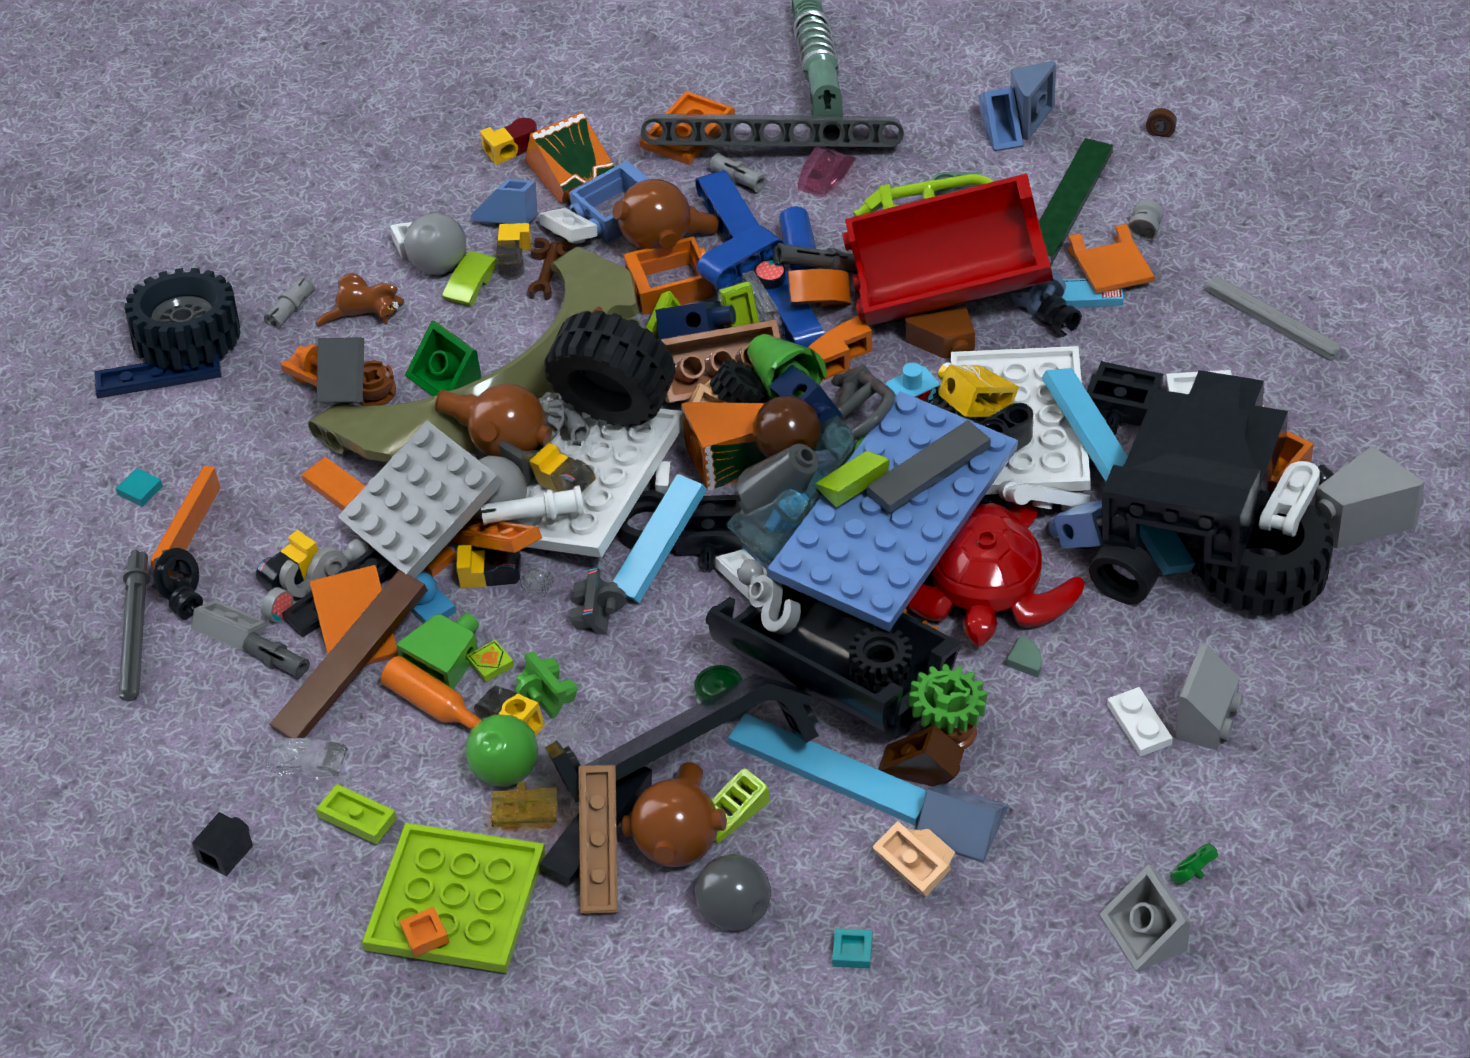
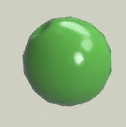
(502, 750)

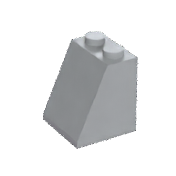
(1369, 499)

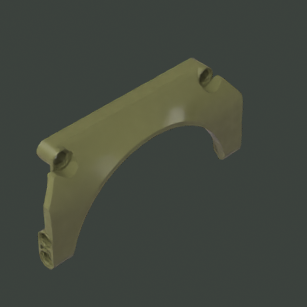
(384, 429)

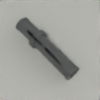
(812, 257)

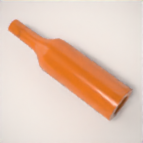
(426, 692)

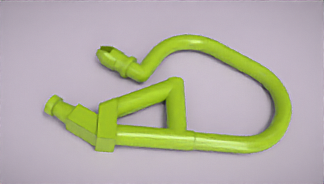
(885, 194)

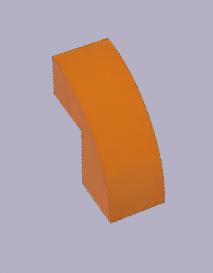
(819, 286)

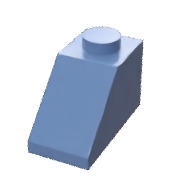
(1001, 118)

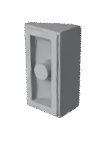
(226, 623)

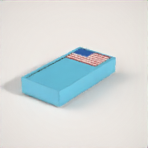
(1080, 294)

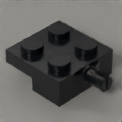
(1123, 393)
(707, 530)

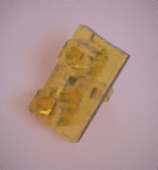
(524, 807)

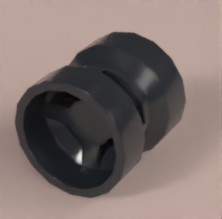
(1056, 313)

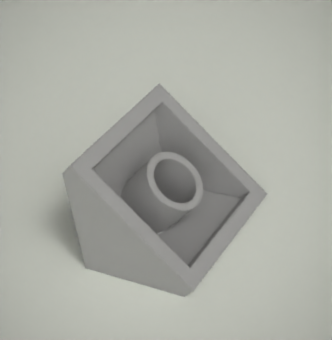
(1147, 921)

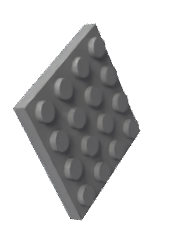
(420, 500)

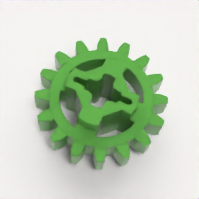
(948, 698)

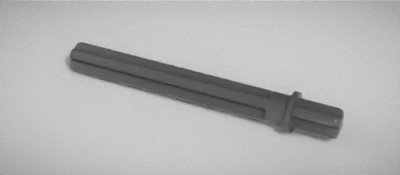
(136, 580)

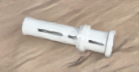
(549, 504)

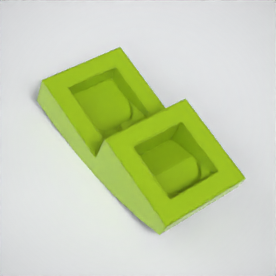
(468, 277)

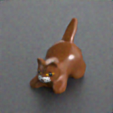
(358, 299)

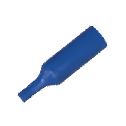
(797, 231)

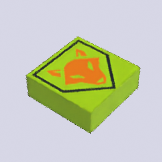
(490, 661)

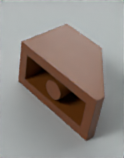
(941, 332)

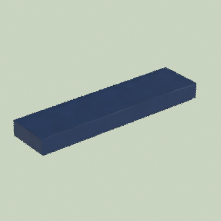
(147, 377)

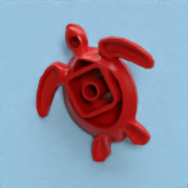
(991, 570)

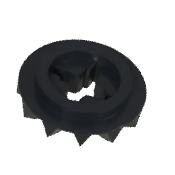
(179, 561)

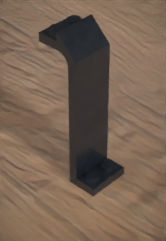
(693, 724)

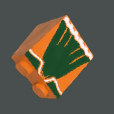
(567, 155)
(720, 440)

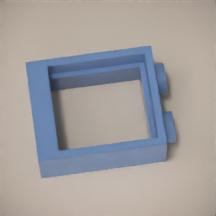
(601, 189)

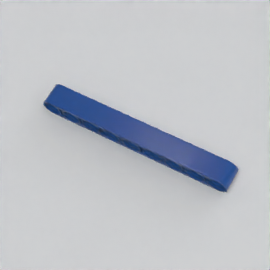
(734, 218)

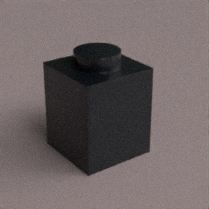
(223, 843)

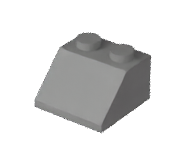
(1208, 701)

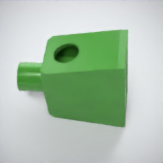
(442, 647)

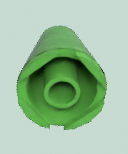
(774, 355)

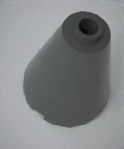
(783, 471)

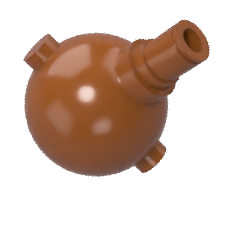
(659, 215)
(498, 415)
(675, 819)

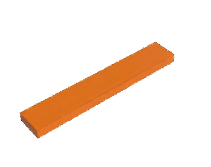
(342, 488)

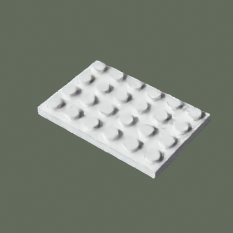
(1055, 452)
(623, 466)

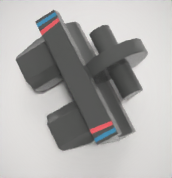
(598, 600)

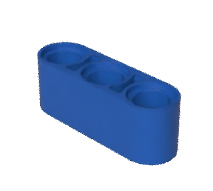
(739, 255)

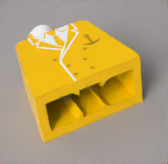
(975, 389)

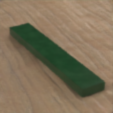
(1073, 193)

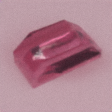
(823, 170)

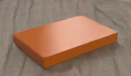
(688, 104)
(342, 600)

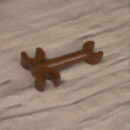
(550, 253)

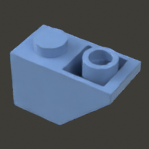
(510, 204)

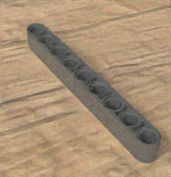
(759, 138)

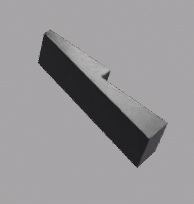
(564, 857)

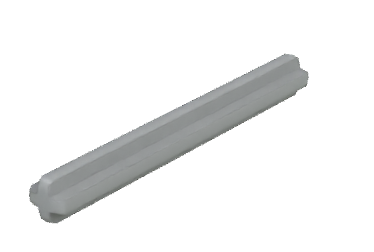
(1274, 318)

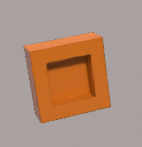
(424, 931)

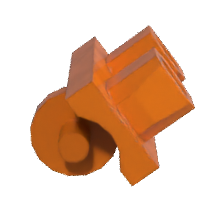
(303, 364)

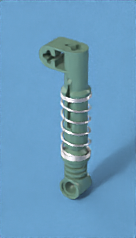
(822, 66)

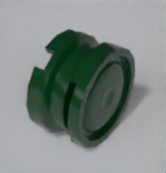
(714, 680)

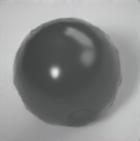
(732, 892)

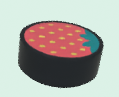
(770, 273)

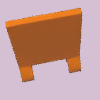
(1113, 264)

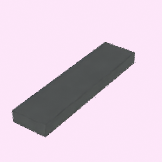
(928, 466)

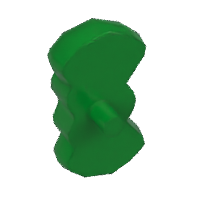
(1193, 864)

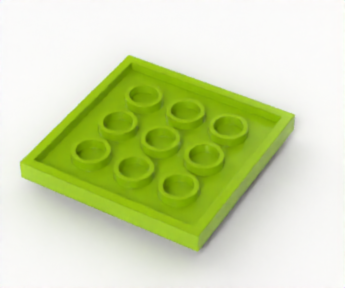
(473, 883)

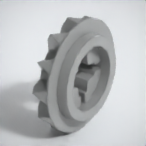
(554, 412)

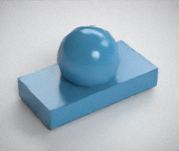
(433, 601)

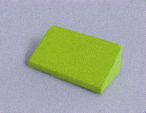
(853, 477)

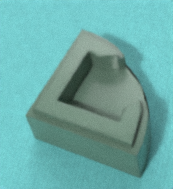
(1025, 657)

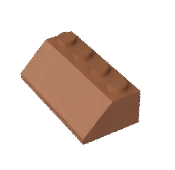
(707, 353)

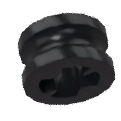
(184, 602)

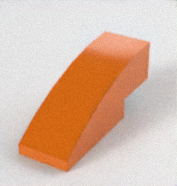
(843, 344)

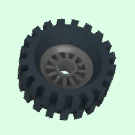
(182, 318)

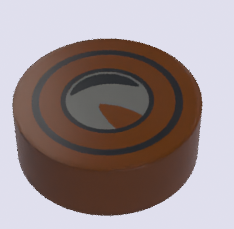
(1161, 122)

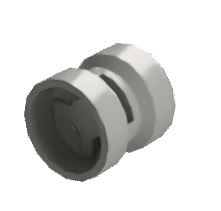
(1145, 219)

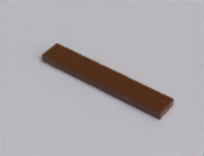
(349, 656)

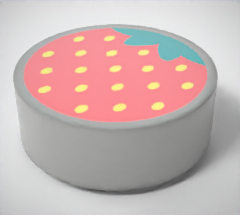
(275, 603)

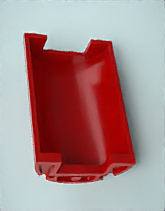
(947, 250)

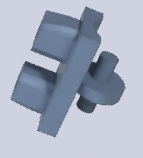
(1033, 296)

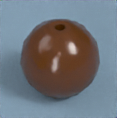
(785, 423)

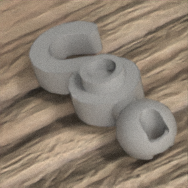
(324, 563)
(767, 596)

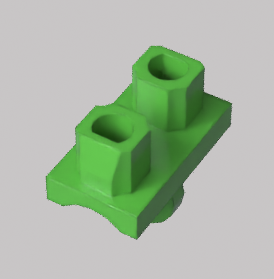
(541, 684)

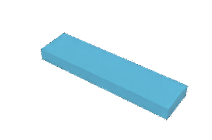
(659, 537)

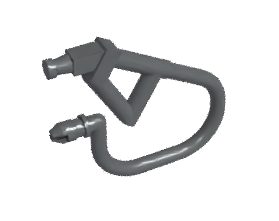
(857, 387)

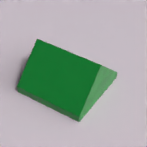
(443, 362)

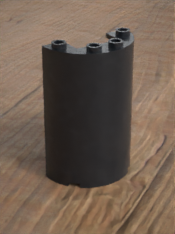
(818, 656)

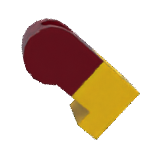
(508, 141)

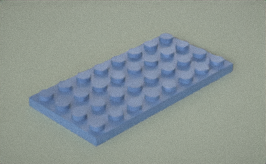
(879, 559)

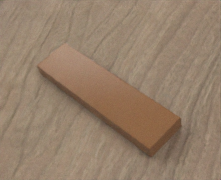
(598, 839)

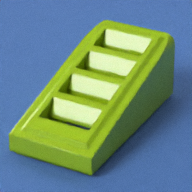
(753, 802)

